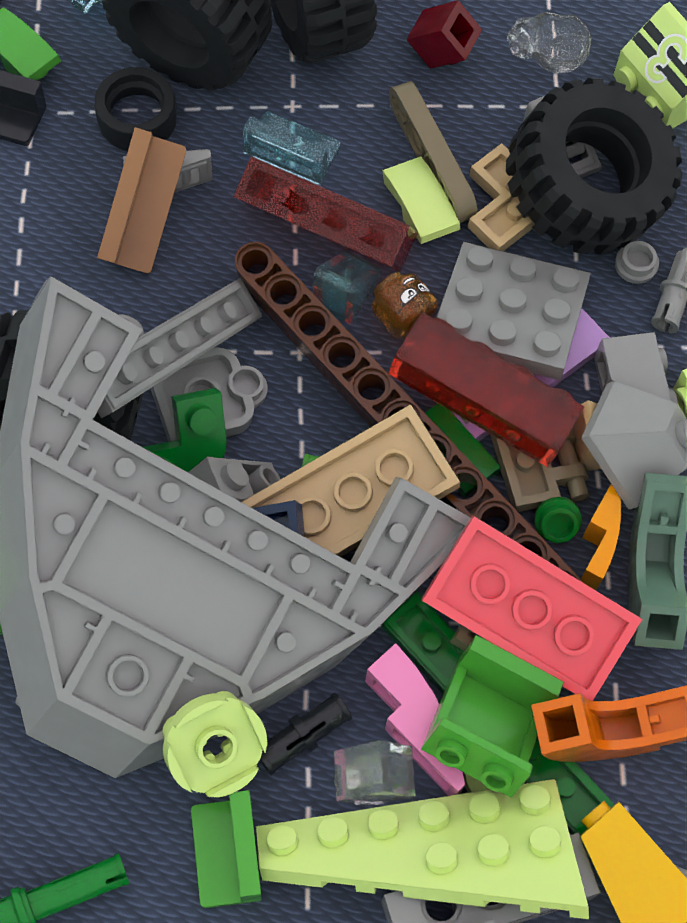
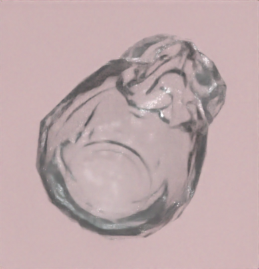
(552, 40)

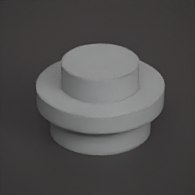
(637, 262)

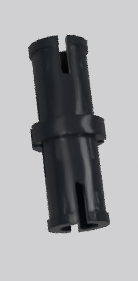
(304, 732)

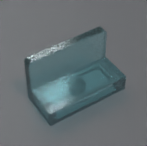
(290, 146)

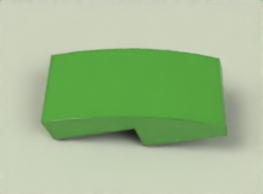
(23, 49)

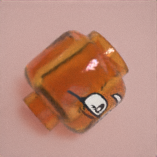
(401, 302)

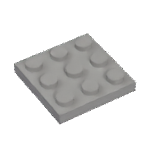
(516, 306)

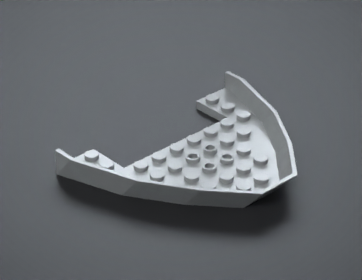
(150, 585)

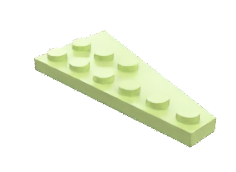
(438, 849)

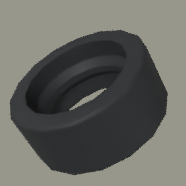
(134, 82)

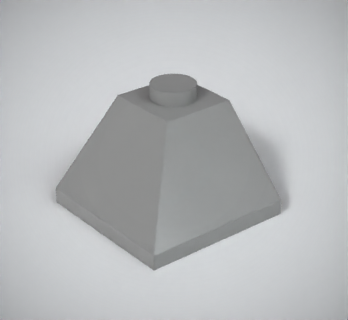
(636, 436)

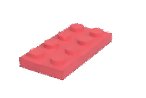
(531, 608)

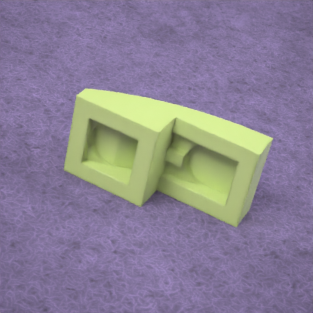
(421, 199)

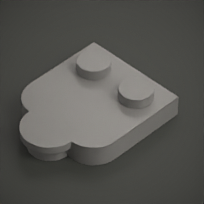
(219, 368)

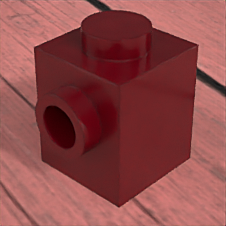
(444, 34)

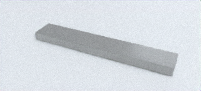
(181, 342)

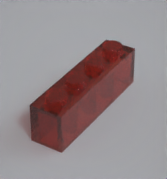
(325, 214)
(485, 389)

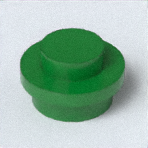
(558, 519)

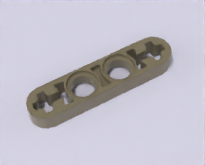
(431, 146)

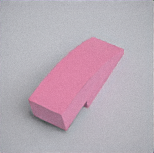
(414, 708)

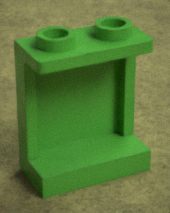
(488, 716)

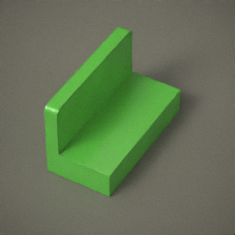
(226, 852)

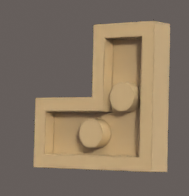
(500, 221)

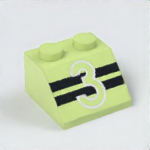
(657, 64)

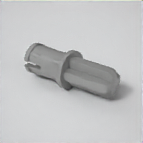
(673, 297)

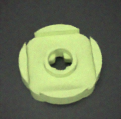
(191, 728)

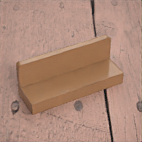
(142, 201)

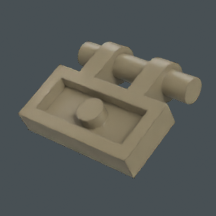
(532, 482)

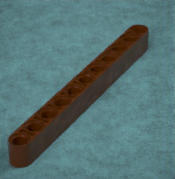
(366, 373)

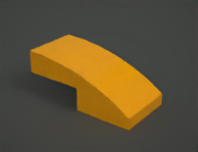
(604, 533)

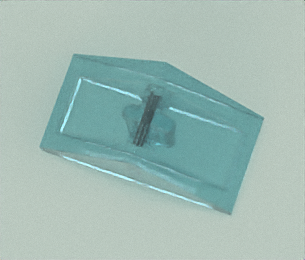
(345, 284)

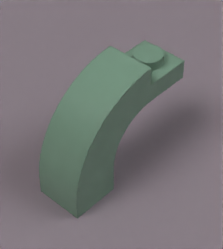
(657, 562)

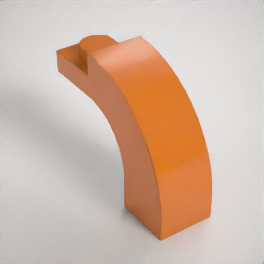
(602, 730)

